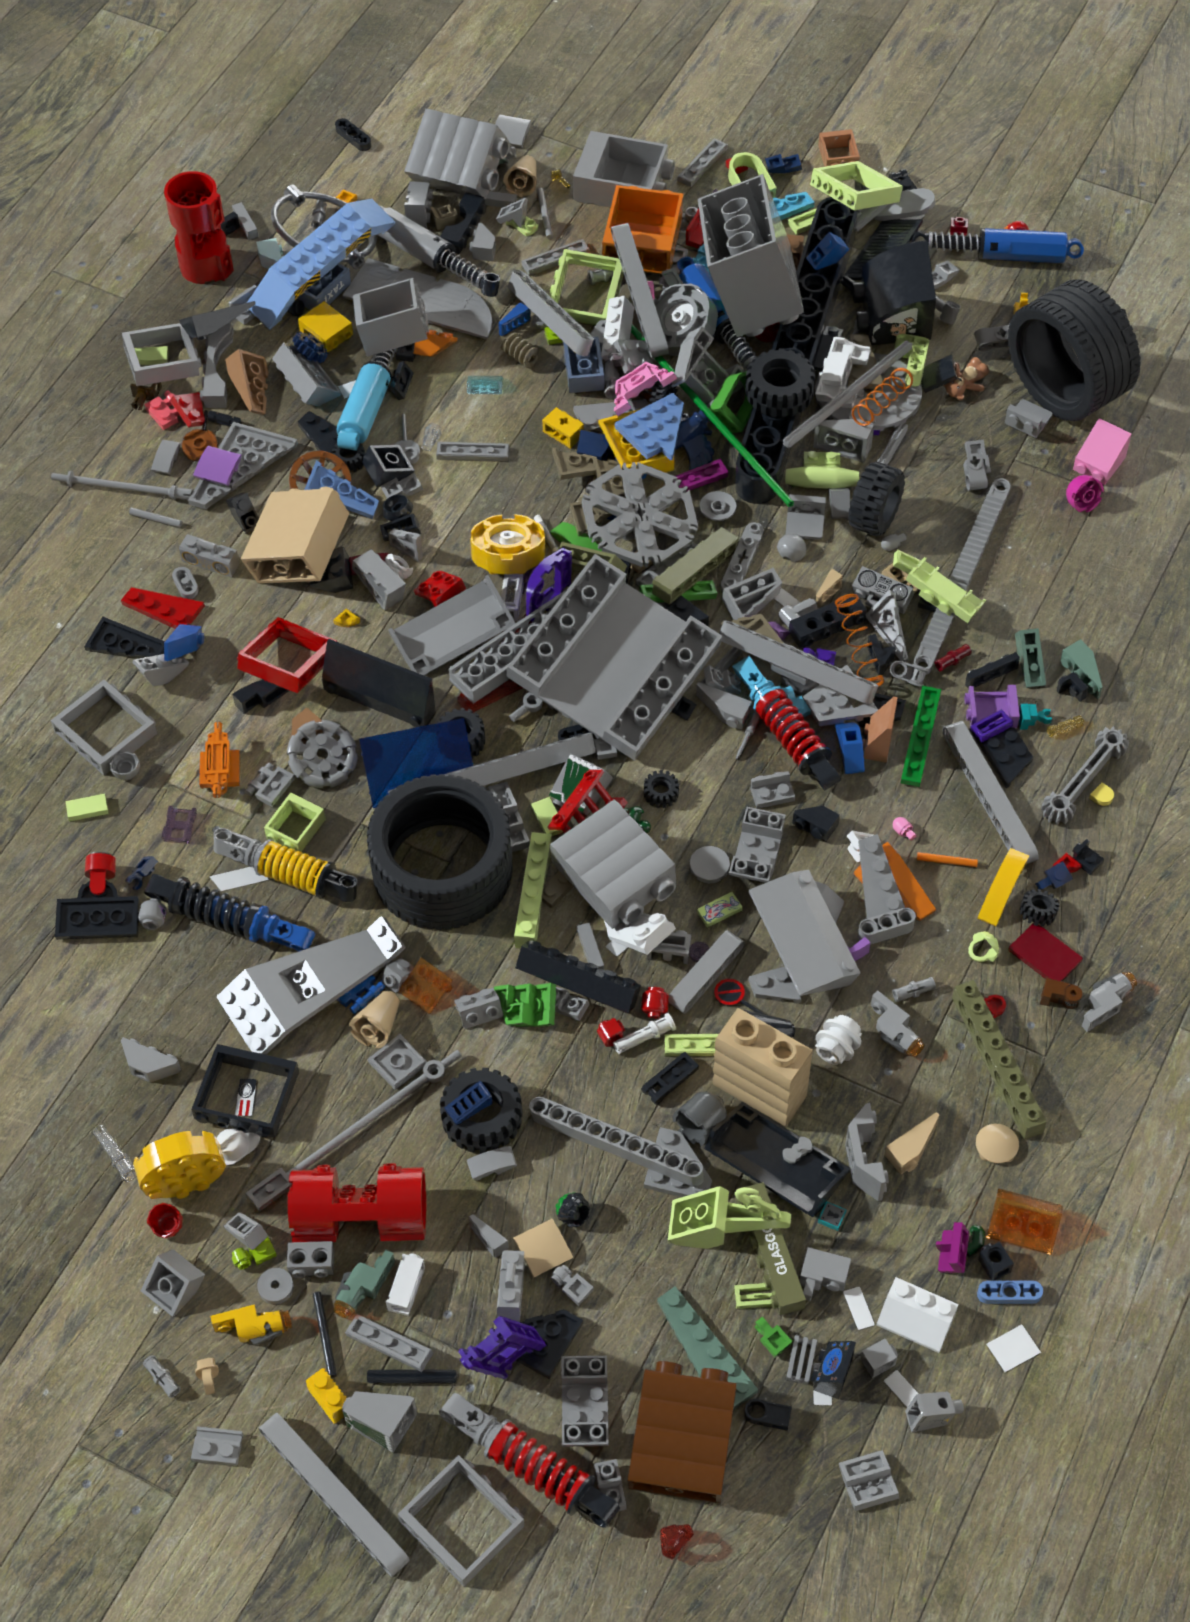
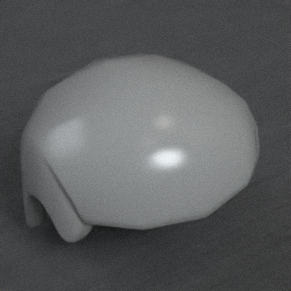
(792, 547)
(125, 765)

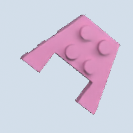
(637, 380)

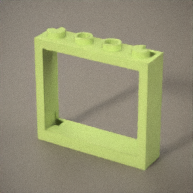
(880, 192)
(588, 260)

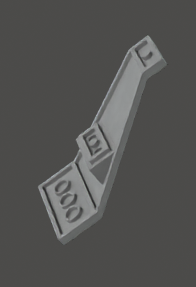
(271, 999)

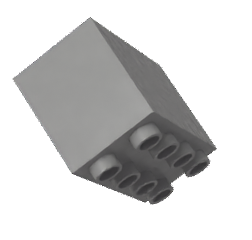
(750, 257)

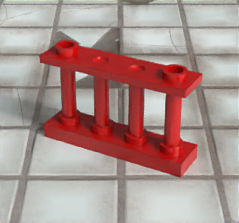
(580, 795)

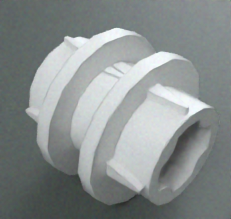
(838, 1039)

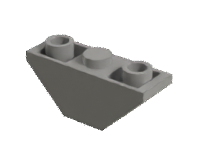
(160, 671)
(148, 1062)

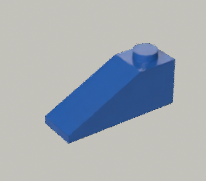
(183, 641)

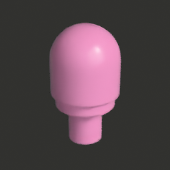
(904, 828)

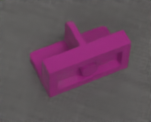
(953, 1249)

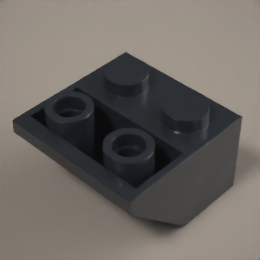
(337, 574)

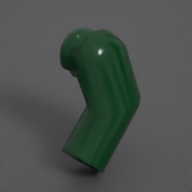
(978, 1239)

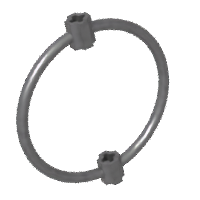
(297, 197)

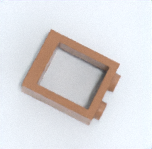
(845, 139)

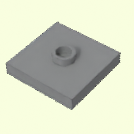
(397, 1061)

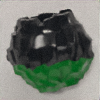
(572, 1209)

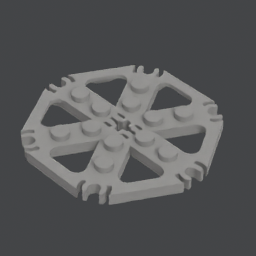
(630, 521)

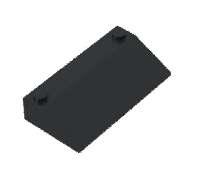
(378, 684)
(756, 1147)

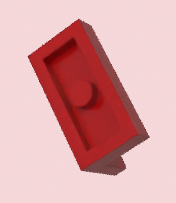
(694, 232)

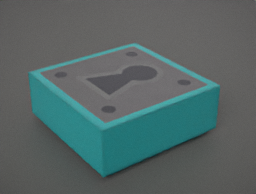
(832, 1216)

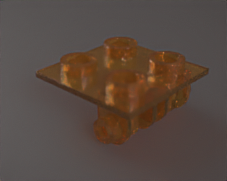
(426, 985)

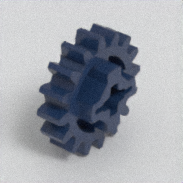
(310, 347)

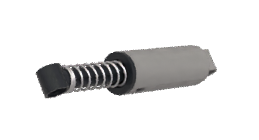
(436, 252)

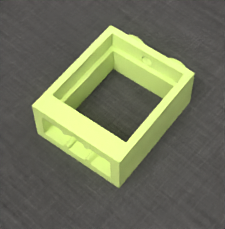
(302, 807)

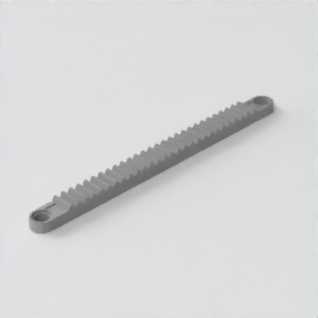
(964, 570)

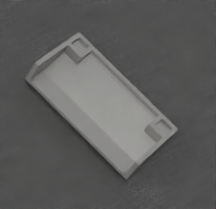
(452, 627)
(805, 933)

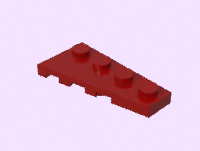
(163, 607)

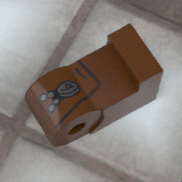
(1060, 993)

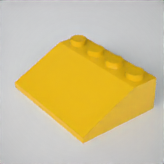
(626, 452)

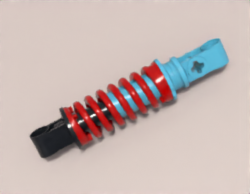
(788, 725)

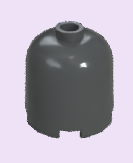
(700, 1116)

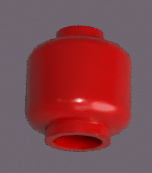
(655, 1002)

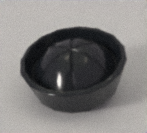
(397, 507)

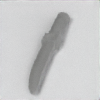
(748, 732)

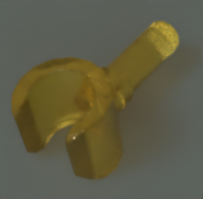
(556, 174)

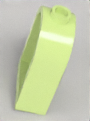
(754, 162)

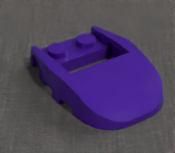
(563, 565)

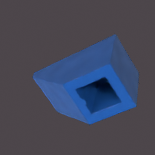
(827, 252)

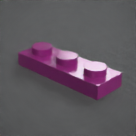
(703, 475)

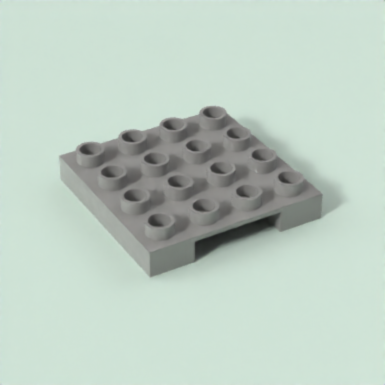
(613, 658)

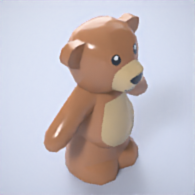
(973, 372)

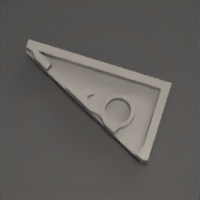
(886, 620)

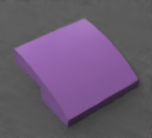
(217, 465)

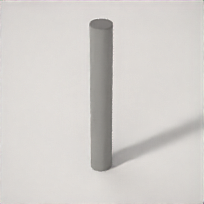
(155, 517)

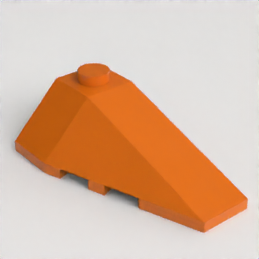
(910, 890)

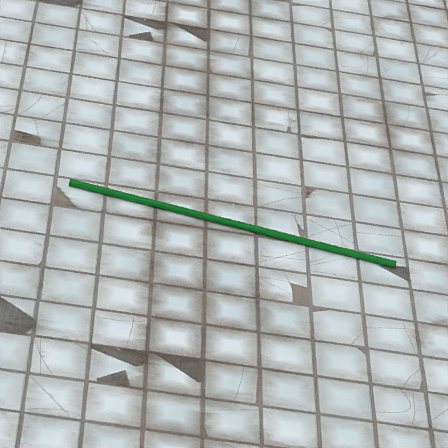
(722, 428)

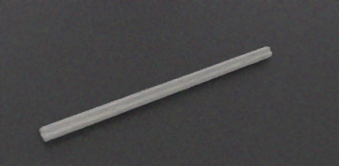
(847, 394)

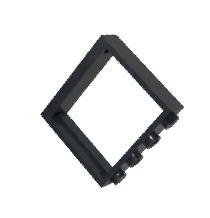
(253, 1061)

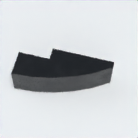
(257, 693)

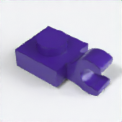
(824, 655)

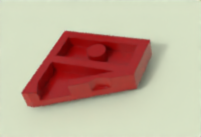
(189, 408)

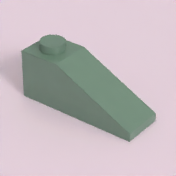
(1031, 658)

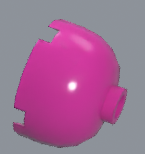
(1084, 493)

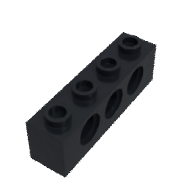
(825, 622)

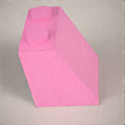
(1102, 451)

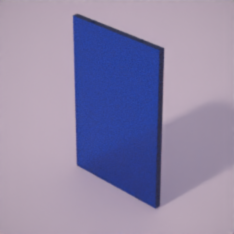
(414, 753)

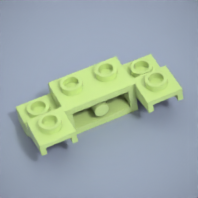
(943, 592)

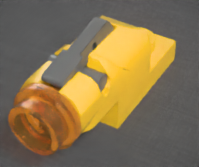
(251, 1326)

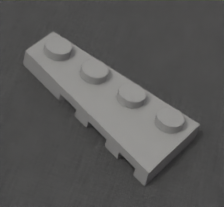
(592, 413)
(878, 881)

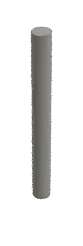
(547, 225)

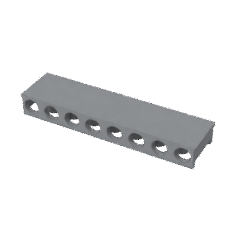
(490, 669)

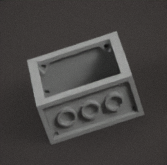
(390, 317)

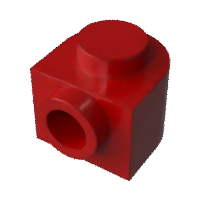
(610, 1031)

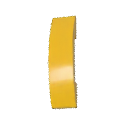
(1002, 886)

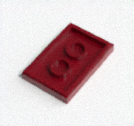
(1045, 953)

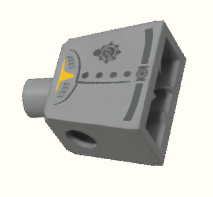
(932, 1410)

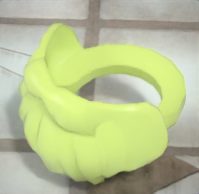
(991, 954)

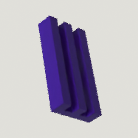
(994, 727)

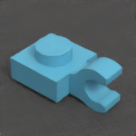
(798, 702)

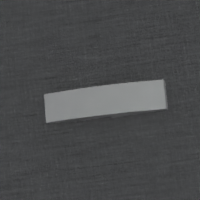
(518, 835)

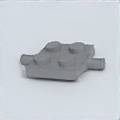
(631, 354)

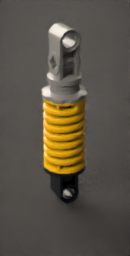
(286, 865)

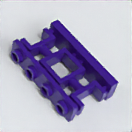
(501, 1348)

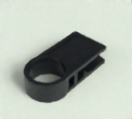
(775, 1414)

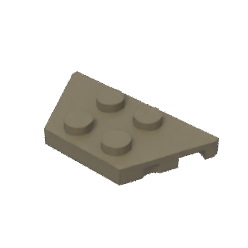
(760, 625)

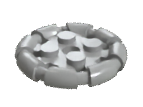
(322, 742)

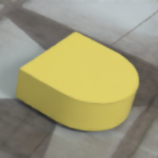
(1102, 795)

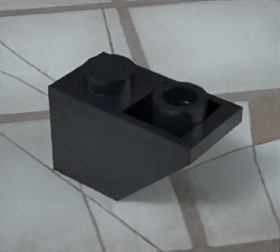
(243, 511)
(817, 821)

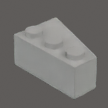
(419, 202)
(379, 579)
(751, 594)

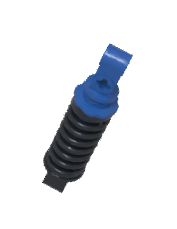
(227, 912)

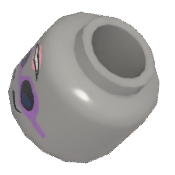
(152, 914)

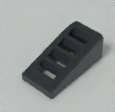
(399, 523)

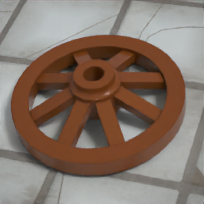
(322, 456)

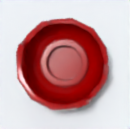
(165, 1220)

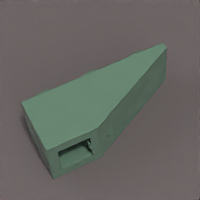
(1081, 661)

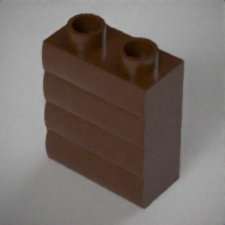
(682, 1433)

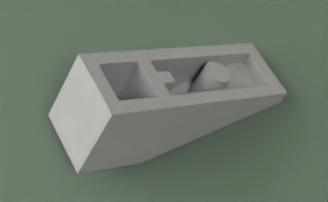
(726, 706)

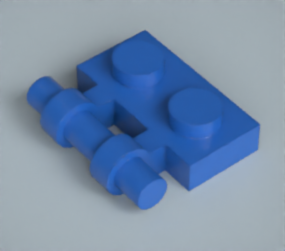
(360, 1003)

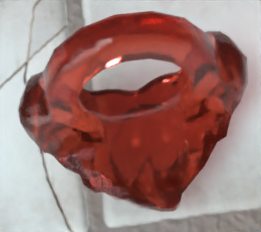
(674, 1538)

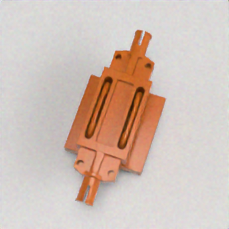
(218, 763)

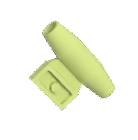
(822, 471)

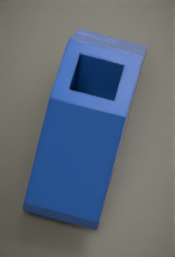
(850, 747)

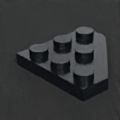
(557, 1333)

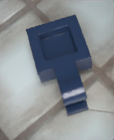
(143, 868)
(1056, 877)

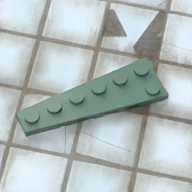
(702, 1345)

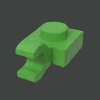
(773, 1339)

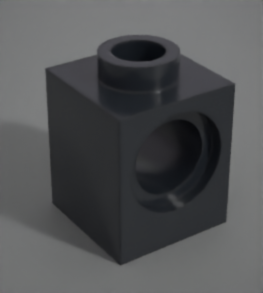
(993, 1269)

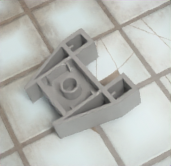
(700, 369)

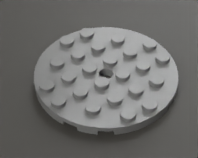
(898, 411)

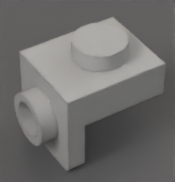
(396, 974)

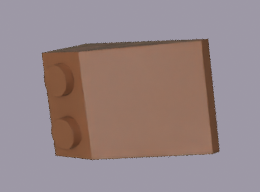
(880, 732)

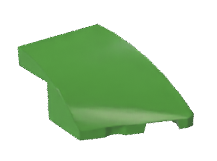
(528, 1004)

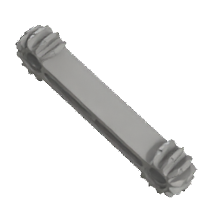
(1110, 744)

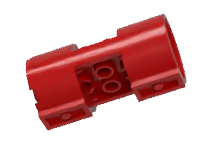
(197, 216)
(395, 1202)

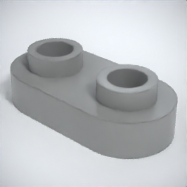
(185, 584)

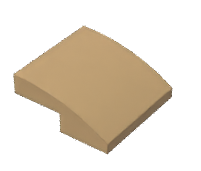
(543, 1247)

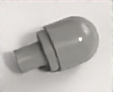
(892, 541)

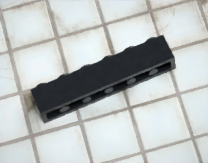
(578, 976)

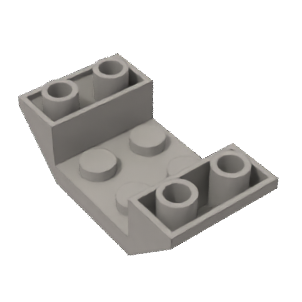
(758, 845)
(867, 1177)
(584, 1401)

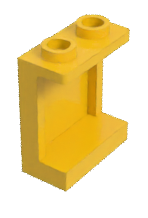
(326, 325)

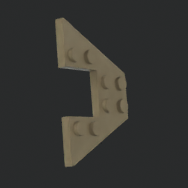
(576, 465)

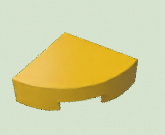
(346, 619)

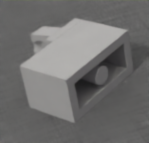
(823, 1270)

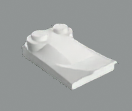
(642, 934)

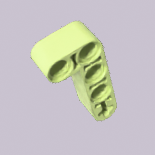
(917, 356)

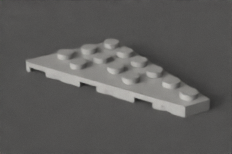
(258, 451)

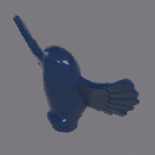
(693, 440)

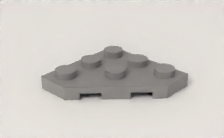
(661, 1183)

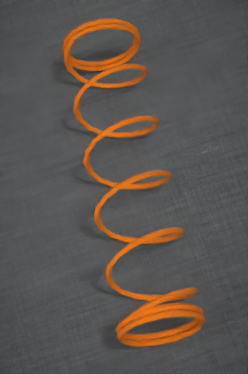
(870, 411)
(845, 597)

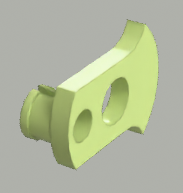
(528, 229)

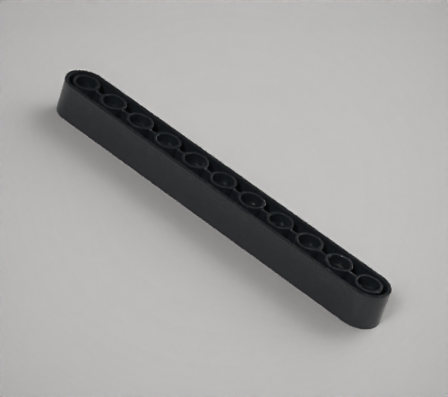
(803, 336)

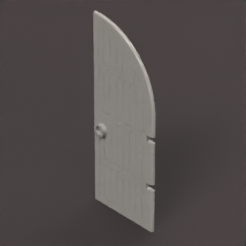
(445, 301)

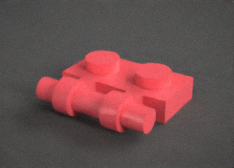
(161, 412)

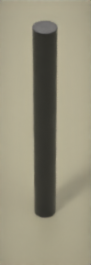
(324, 1334)

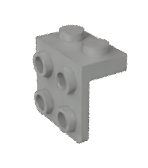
(1027, 417)
(806, 516)

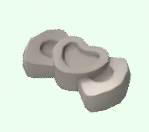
(798, 1150)

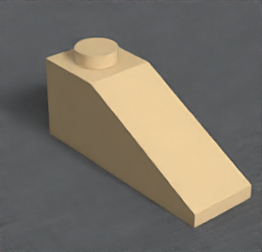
(907, 1150)

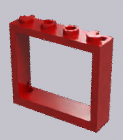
(294, 633)

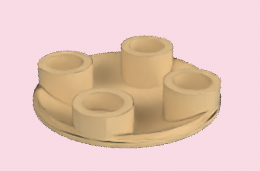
(997, 1143)

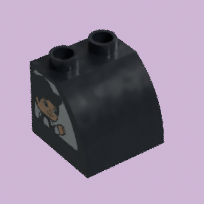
(896, 294)

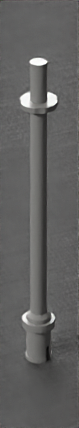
(173, 492)

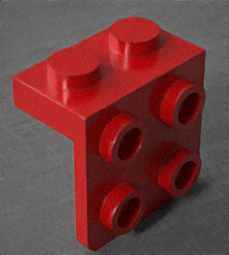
(440, 587)

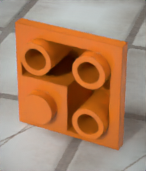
(435, 343)

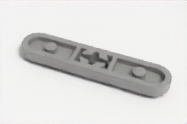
(748, 544)

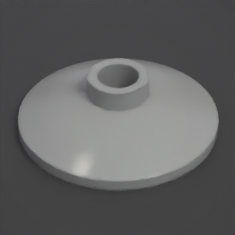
(718, 506)

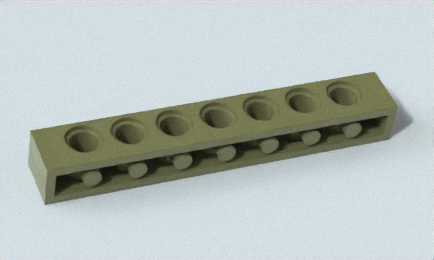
(999, 1060)

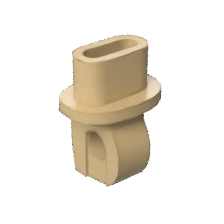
(206, 1371)

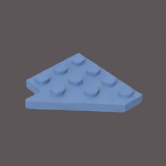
(654, 427)

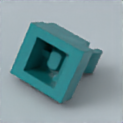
(1029, 715)

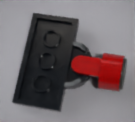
(98, 908)

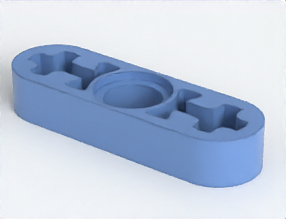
(1016, 1285)

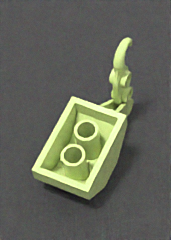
(706, 1216)

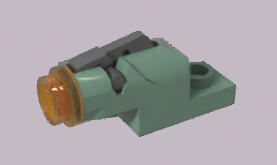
(360, 1283)

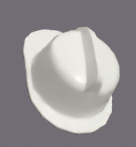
(237, 1144)

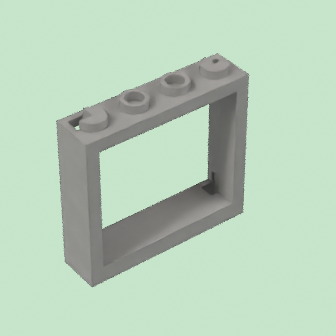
(164, 371)
(85, 702)
(482, 1484)

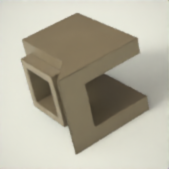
(443, 216)

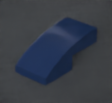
(789, 164)

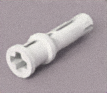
(653, 1030)

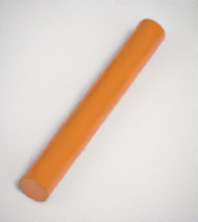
(947, 859)

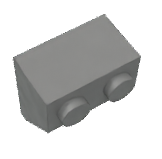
(172, 1281)

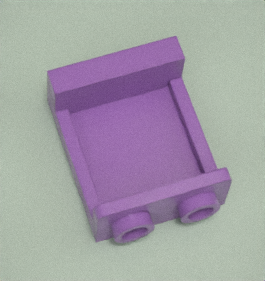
(987, 703)

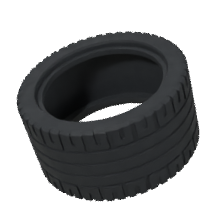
(1099, 336)
(431, 803)

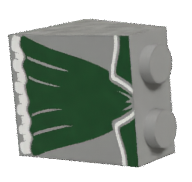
(569, 779)
(380, 1416)

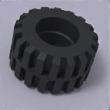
(474, 728)

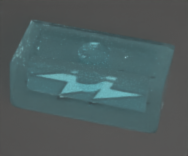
(484, 384)

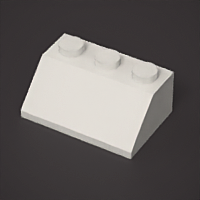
(917, 1315)

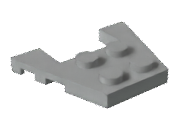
(833, 707)

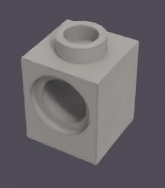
(879, 1357)

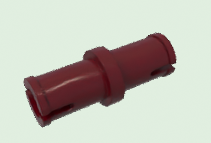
(953, 657)

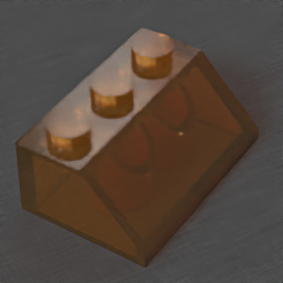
(1025, 1221)

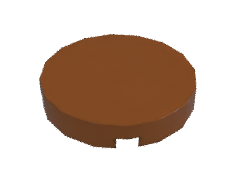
(196, 442)

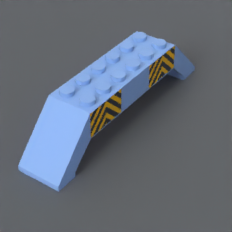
(316, 257)

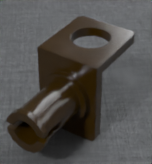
(144, 393)

